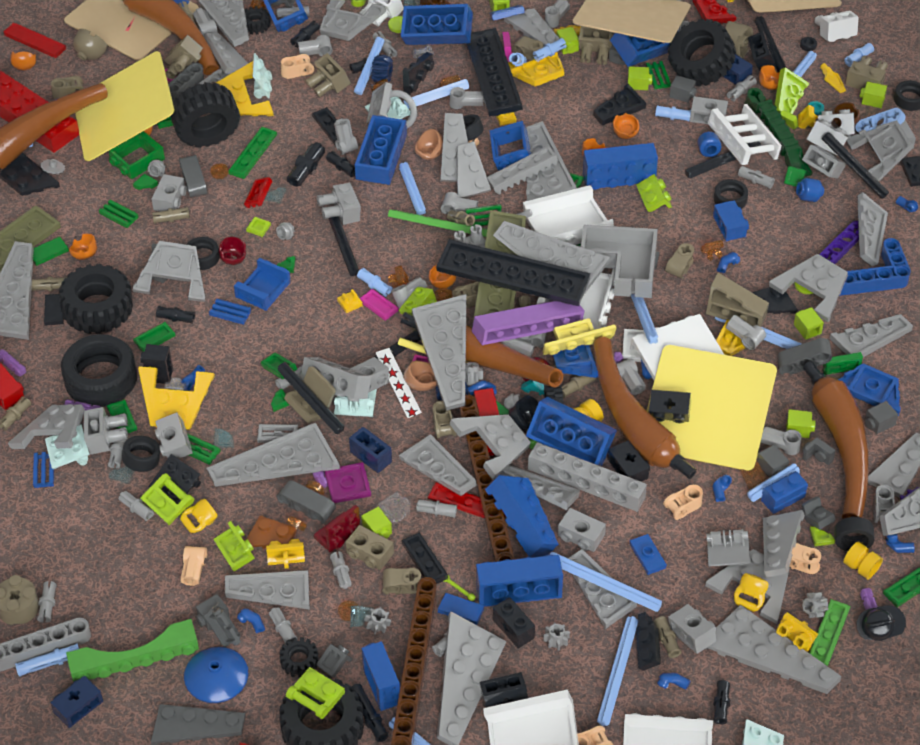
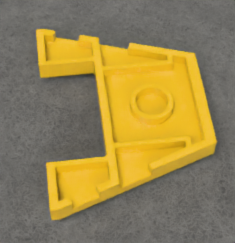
(539, 72)
(235, 83)
(167, 402)

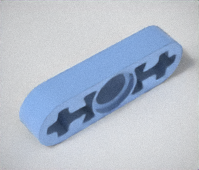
(868, 122)

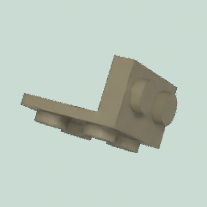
(322, 390)

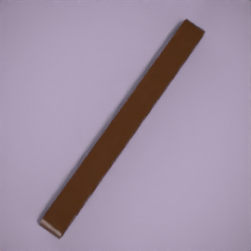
(479, 455)
(415, 663)

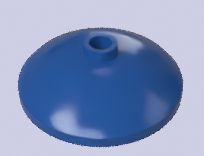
(216, 684)

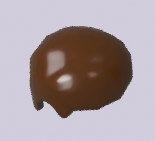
(844, 106)

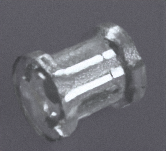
(417, 53)

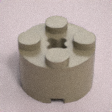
(739, 34)
(18, 600)

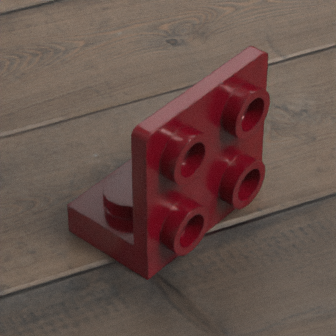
(339, 529)

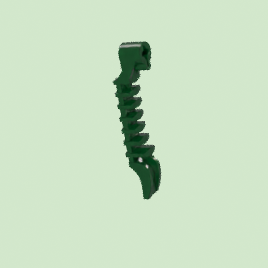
(790, 148)

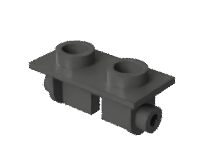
(222, 626)

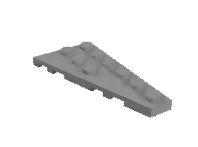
(229, 18)
(552, 180)
(444, 340)
(288, 455)
(759, 646)
(467, 661)

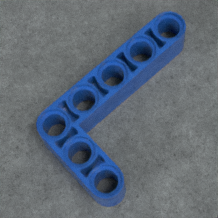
(891, 276)

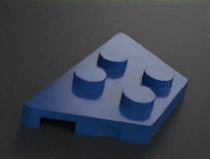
(576, 361)
(873, 386)

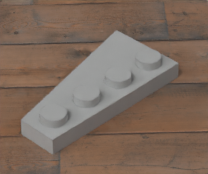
(532, 26)
(225, 54)
(453, 136)
(871, 336)
(546, 488)
(274, 588)
(606, 604)

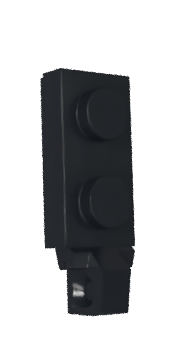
(647, 642)

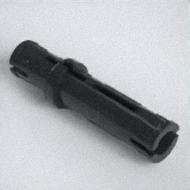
(372, 719)

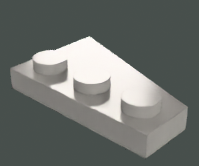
(470, 172)
(902, 516)

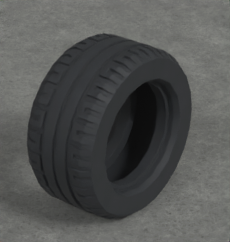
(93, 350)

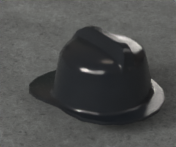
(523, 411)
(881, 623)

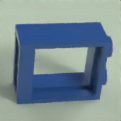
(293, 19)
(500, 137)
(380, 675)

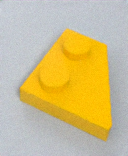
(729, 342)

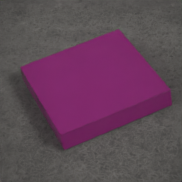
(348, 483)

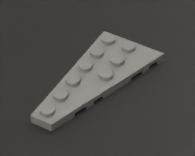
(551, 250)
(16, 291)

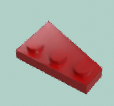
(714, 11)

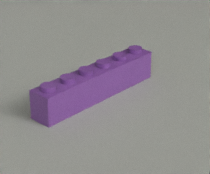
(524, 321)

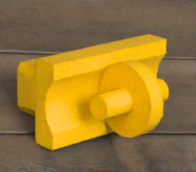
(285, 553)
(797, 632)

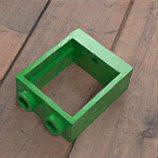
(141, 140)

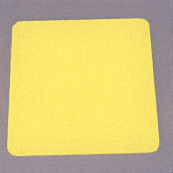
(134, 103)
(726, 405)

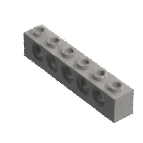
(587, 476)

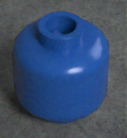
(709, 144)
(809, 190)

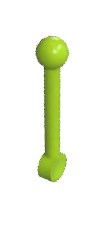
(471, 597)

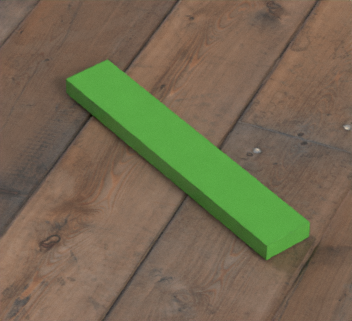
(432, 221)

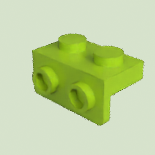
(653, 193)
(419, 297)
(234, 548)

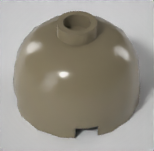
(88, 46)

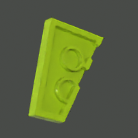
(789, 91)

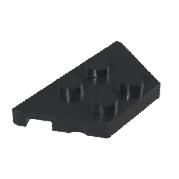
(27, 176)

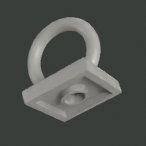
(381, 103)

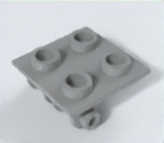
(728, 548)

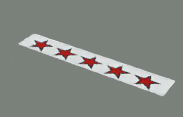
(398, 383)

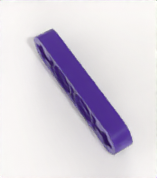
(838, 242)

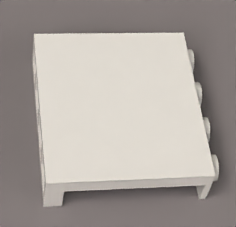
(565, 214)
(596, 300)
(686, 333)
(534, 721)
(666, 730)

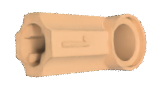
(193, 561)

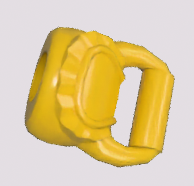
(202, 512)
(751, 586)

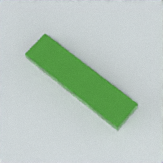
(829, 631)

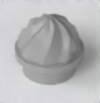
(156, 168)
(285, 231)
(511, 400)

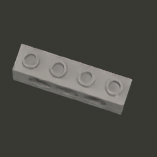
(344, 380)

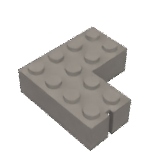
(631, 254)

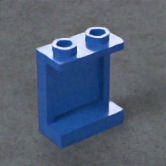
(263, 285)

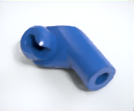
(909, 205)
(727, 259)

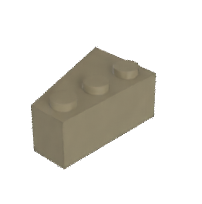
(731, 299)

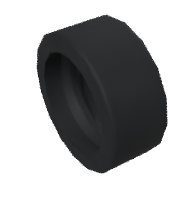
(906, 103)
(473, 126)
(731, 185)
(208, 243)
(138, 463)
(854, 525)

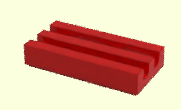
(258, 192)

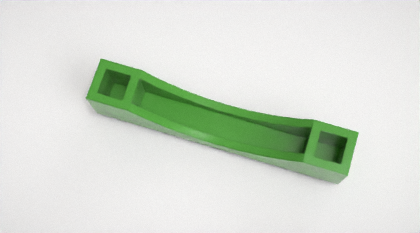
(174, 641)

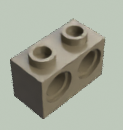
(369, 547)

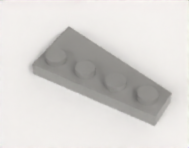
(871, 228)
(437, 463)
(899, 467)
(779, 540)

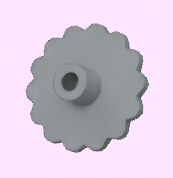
(52, 166)

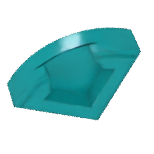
(533, 386)

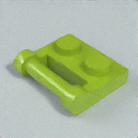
(162, 504)
(319, 688)

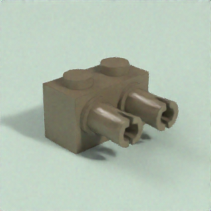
(594, 41)
(182, 56)
(329, 72)
(861, 72)

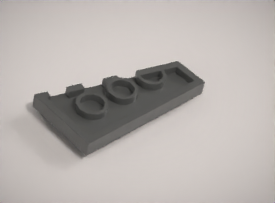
(190, 723)

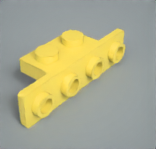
(576, 334)

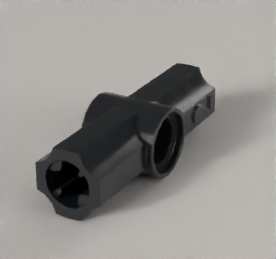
(305, 164)

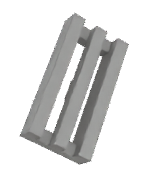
(264, 437)

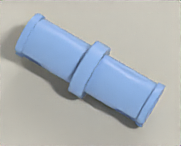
(549, 49)
(858, 53)
(517, 59)
(673, 113)
(374, 282)

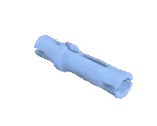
(58, 656)

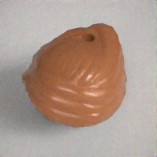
(429, 144)
(419, 376)

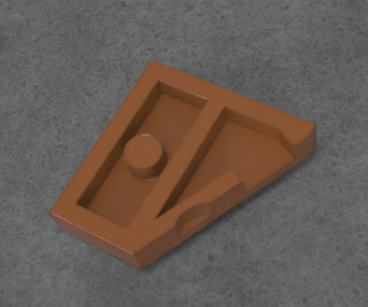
(269, 530)

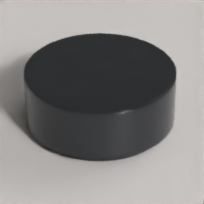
(808, 44)

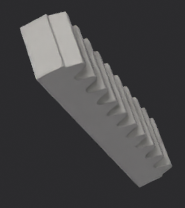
(522, 169)

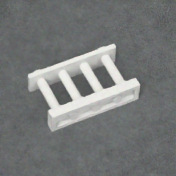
(738, 144)

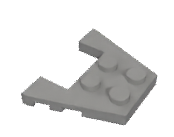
(347, 24)
(888, 143)
(176, 263)
(818, 277)
(55, 420)
(499, 434)
(776, 584)

